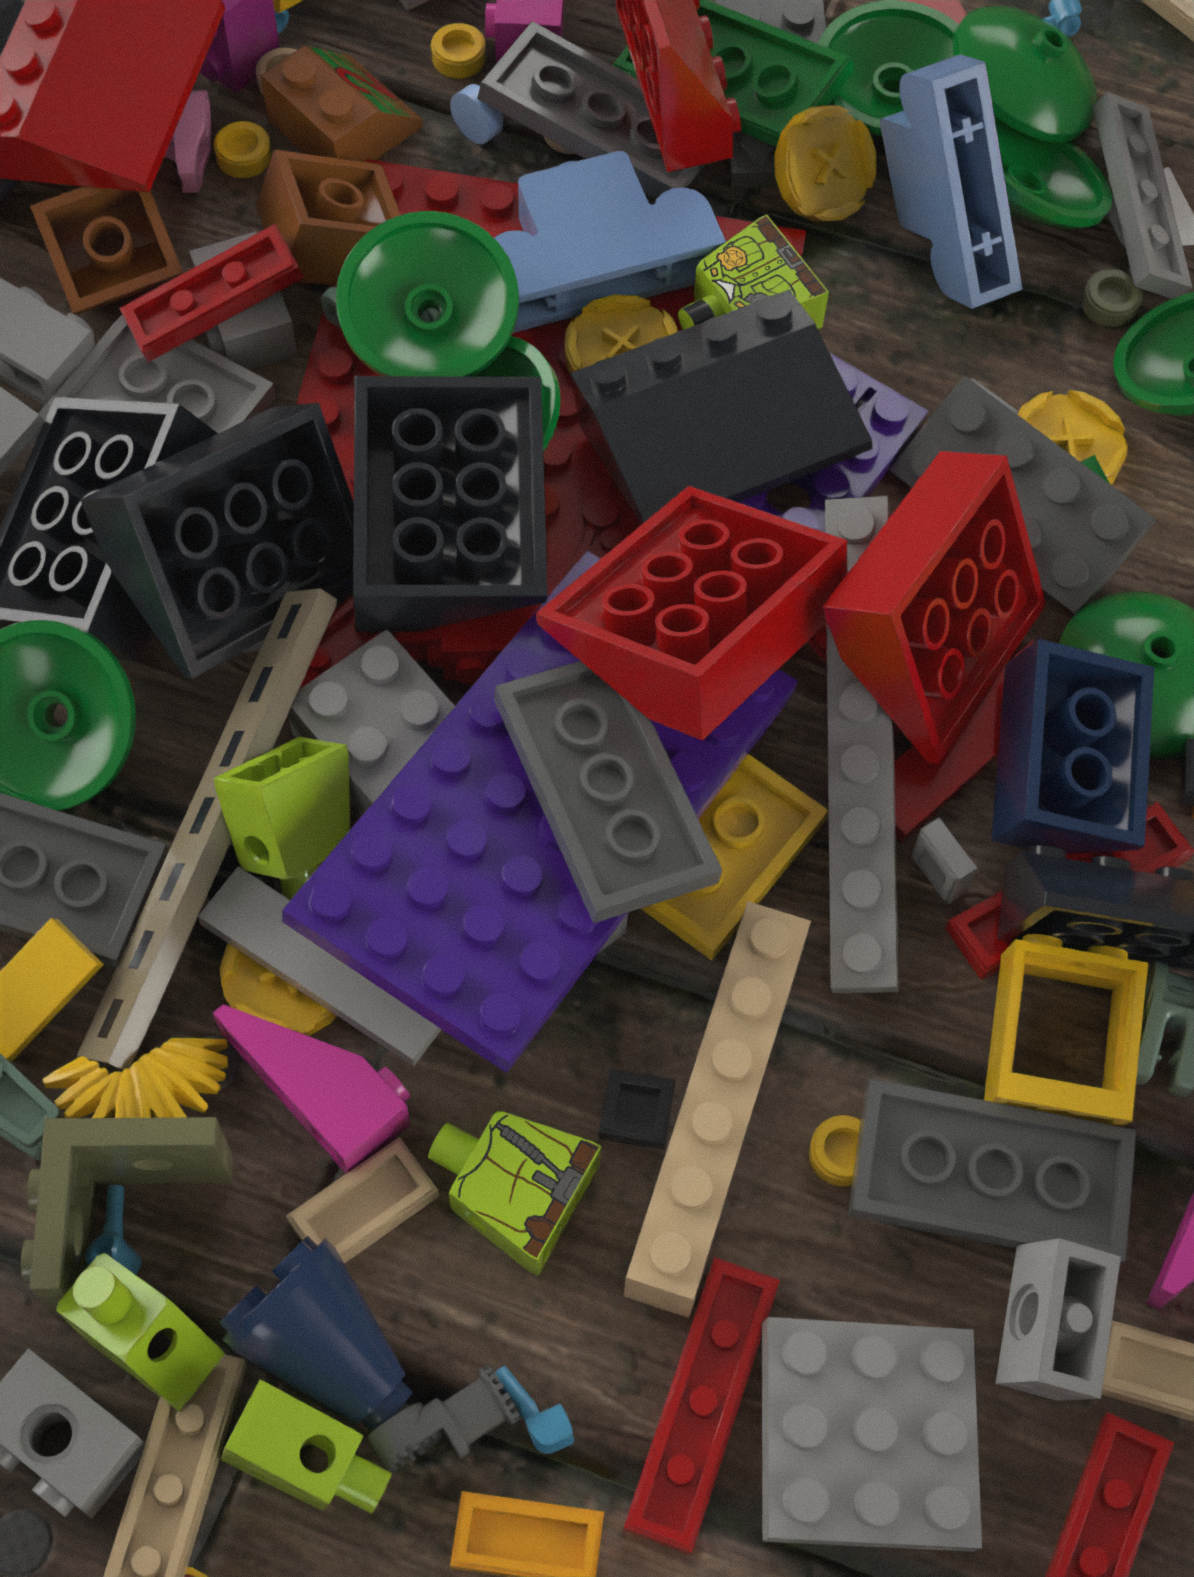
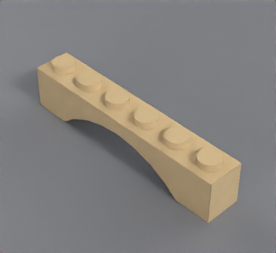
(716, 1111)

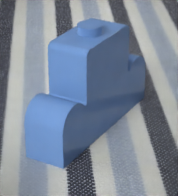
(952, 179)
(600, 237)

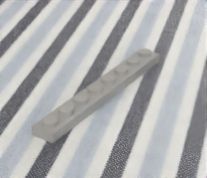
(860, 798)

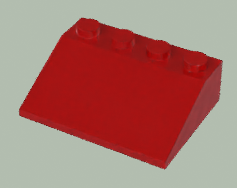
(680, 80)
(99, 88)
(940, 598)
(698, 607)

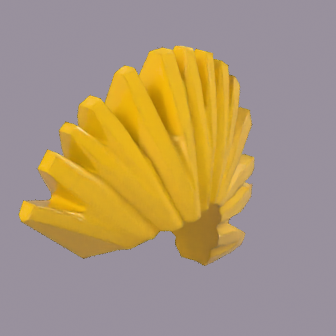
(149, 1087)

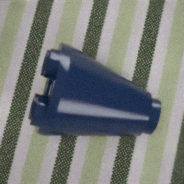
(320, 1337)

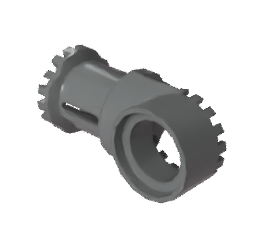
(458, 1418)

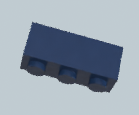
(1073, 751)

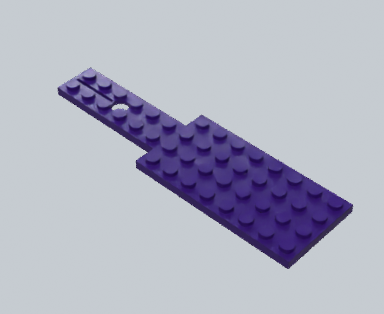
(453, 871)

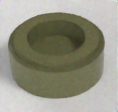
(1111, 298)

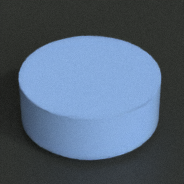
(475, 118)

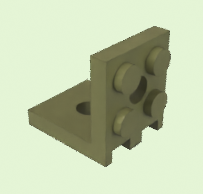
(106, 1151)

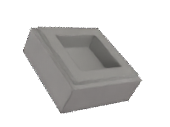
(943, 861)

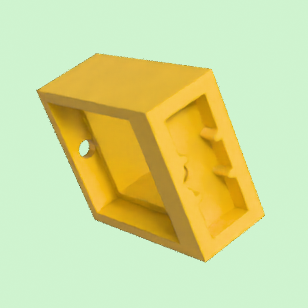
(1100, 968)

